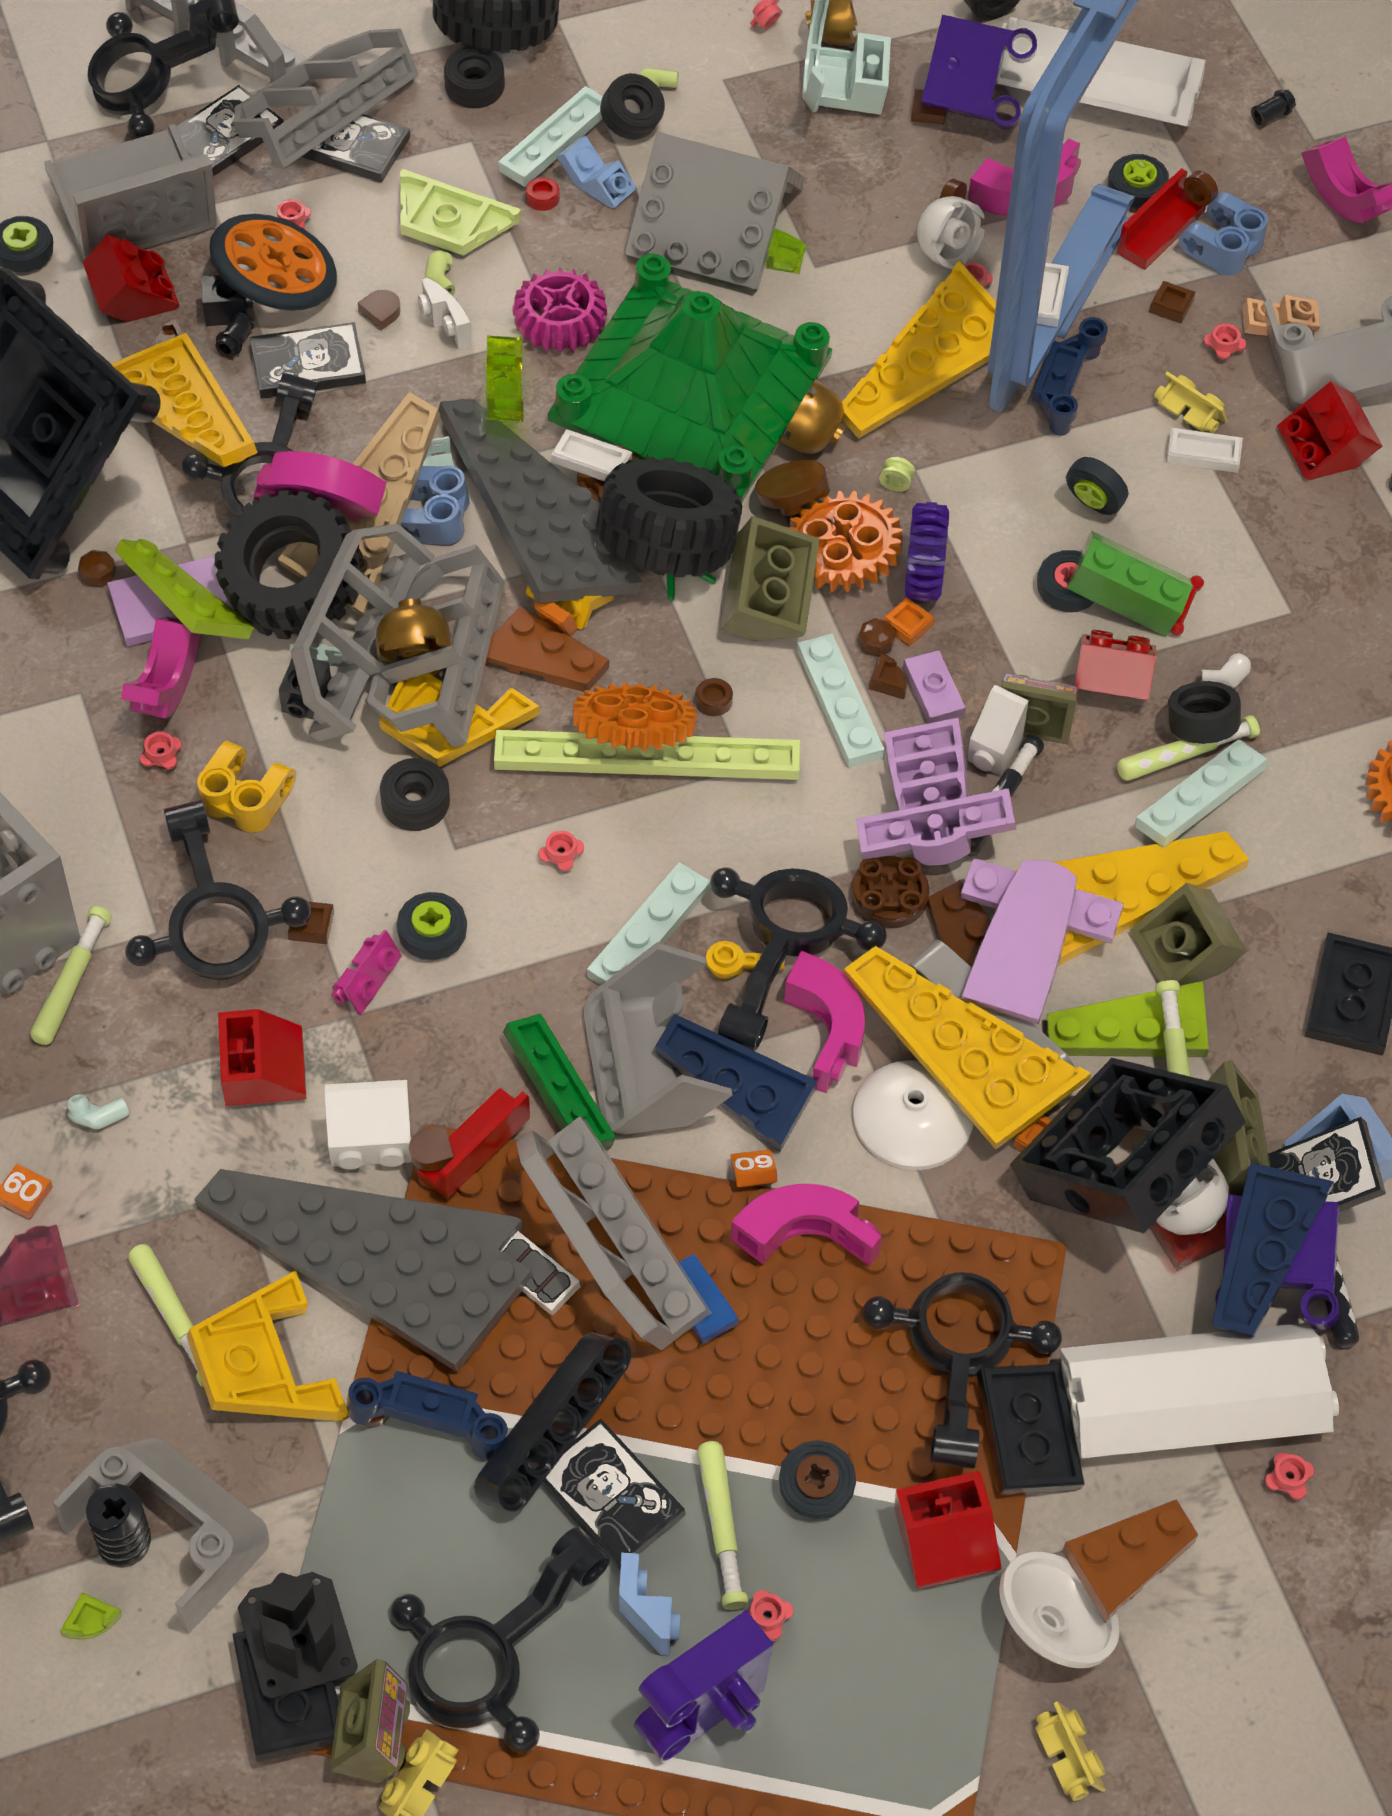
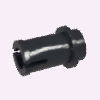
(1279, 104)
(230, 341)

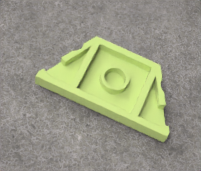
(450, 215)

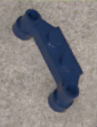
(1062, 372)
(429, 1406)

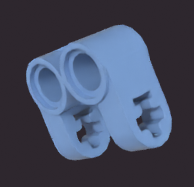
(1239, 237)
(443, 513)

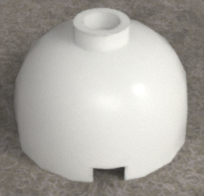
(950, 230)
(1199, 1204)

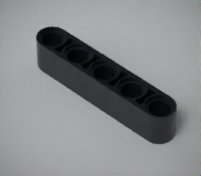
(537, 1432)

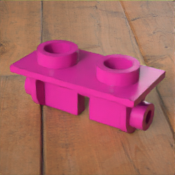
(373, 964)

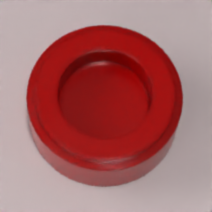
(542, 194)

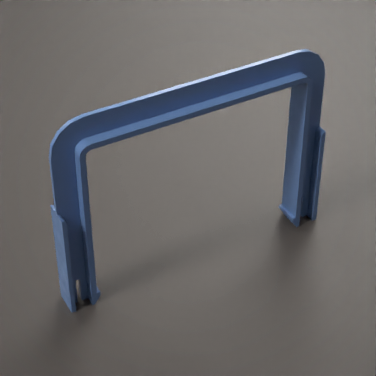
(1017, 339)

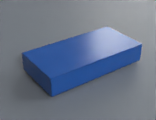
(722, 1314)

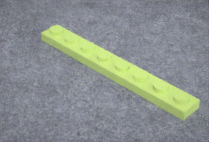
(693, 758)

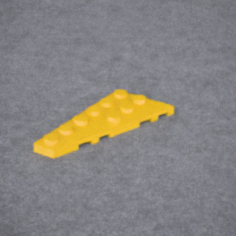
(932, 351)
(190, 399)
(1148, 876)
(974, 1056)

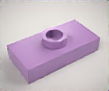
(934, 687)

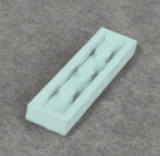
(552, 137)
(840, 700)
(1201, 793)
(652, 921)

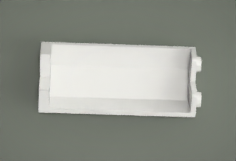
(1128, 80)
(1198, 1390)

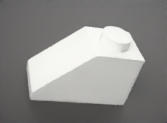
(998, 731)

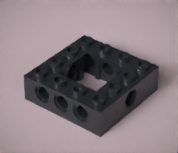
(1068, 1158)

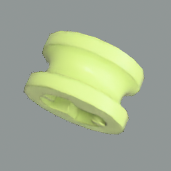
(897, 474)

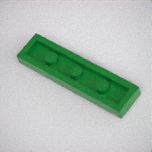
(555, 1076)

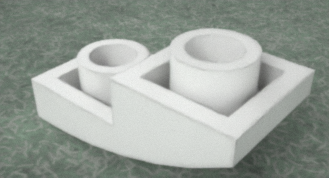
(445, 312)

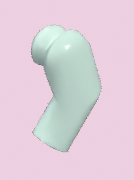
(93, 1116)

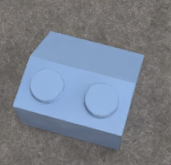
(1346, 1109)

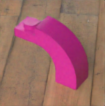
(993, 181)
(1343, 184)
(343, 484)
(166, 670)
(835, 1001)
(800, 1211)

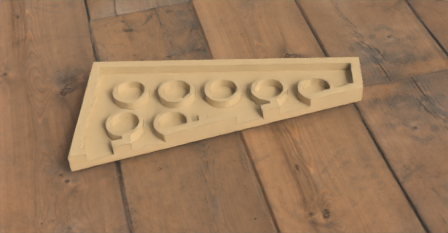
(397, 458)

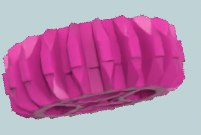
(558, 301)

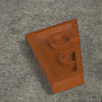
(540, 649)
(1128, 1554)

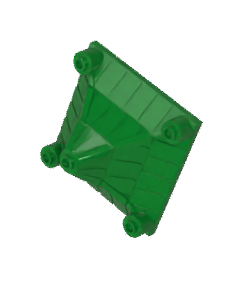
(691, 379)

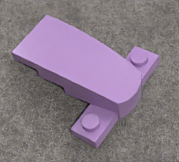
(933, 799)
(1029, 932)

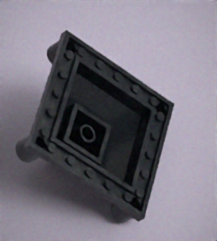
(56, 424)

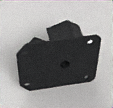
(290, 1609)

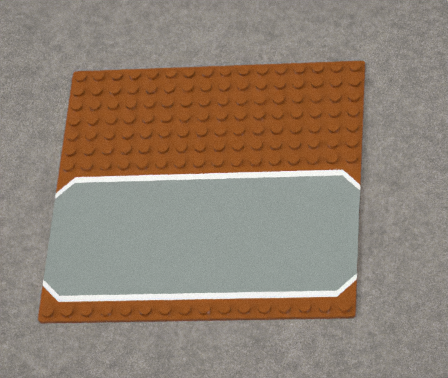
(873, 1685)

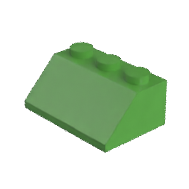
(1130, 584)

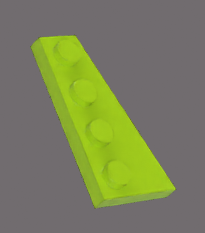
(181, 593)
(1130, 1025)

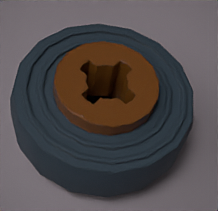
(822, 1494)

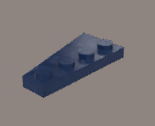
(763, 1090)
(1268, 1234)

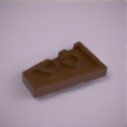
(958, 921)

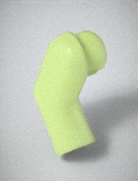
(661, 78)
(436, 269)

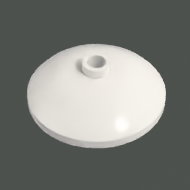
(905, 1132)
(1055, 1612)

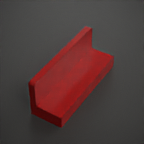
(1158, 222)
(479, 1140)

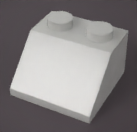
(368, 1123)

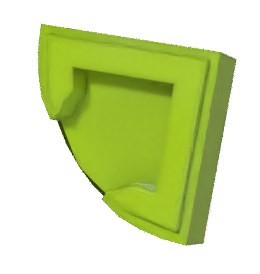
(90, 1618)

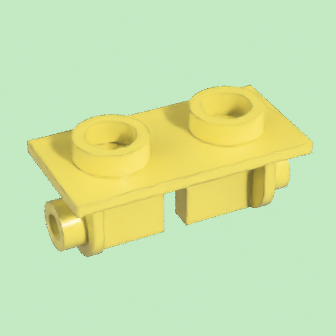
(1203, 409)
(425, 1760)
(1080, 1767)

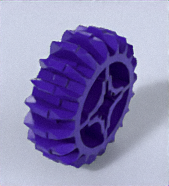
(927, 551)

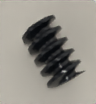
(118, 1525)

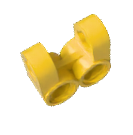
(237, 795)

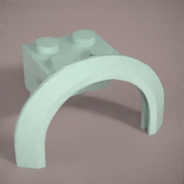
(844, 77)

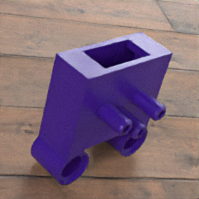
(968, 66)
(1313, 1266)
(705, 1686)

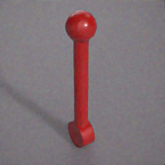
(1197, 583)

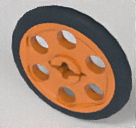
(273, 262)

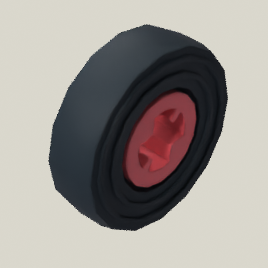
(1052, 585)

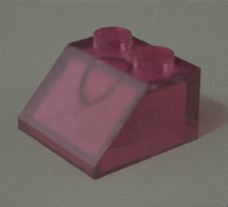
(35, 1276)

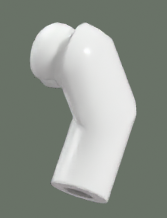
(1231, 673)

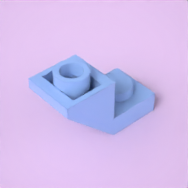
(602, 181)
(648, 1614)

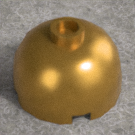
(838, 24)
(815, 421)
(411, 631)

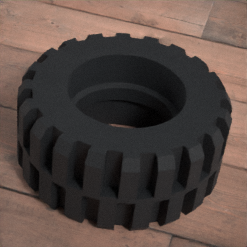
(496, 23)
(669, 516)
(257, 536)

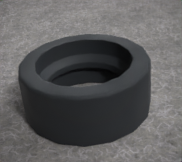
(1204, 697)

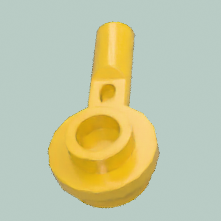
(728, 960)

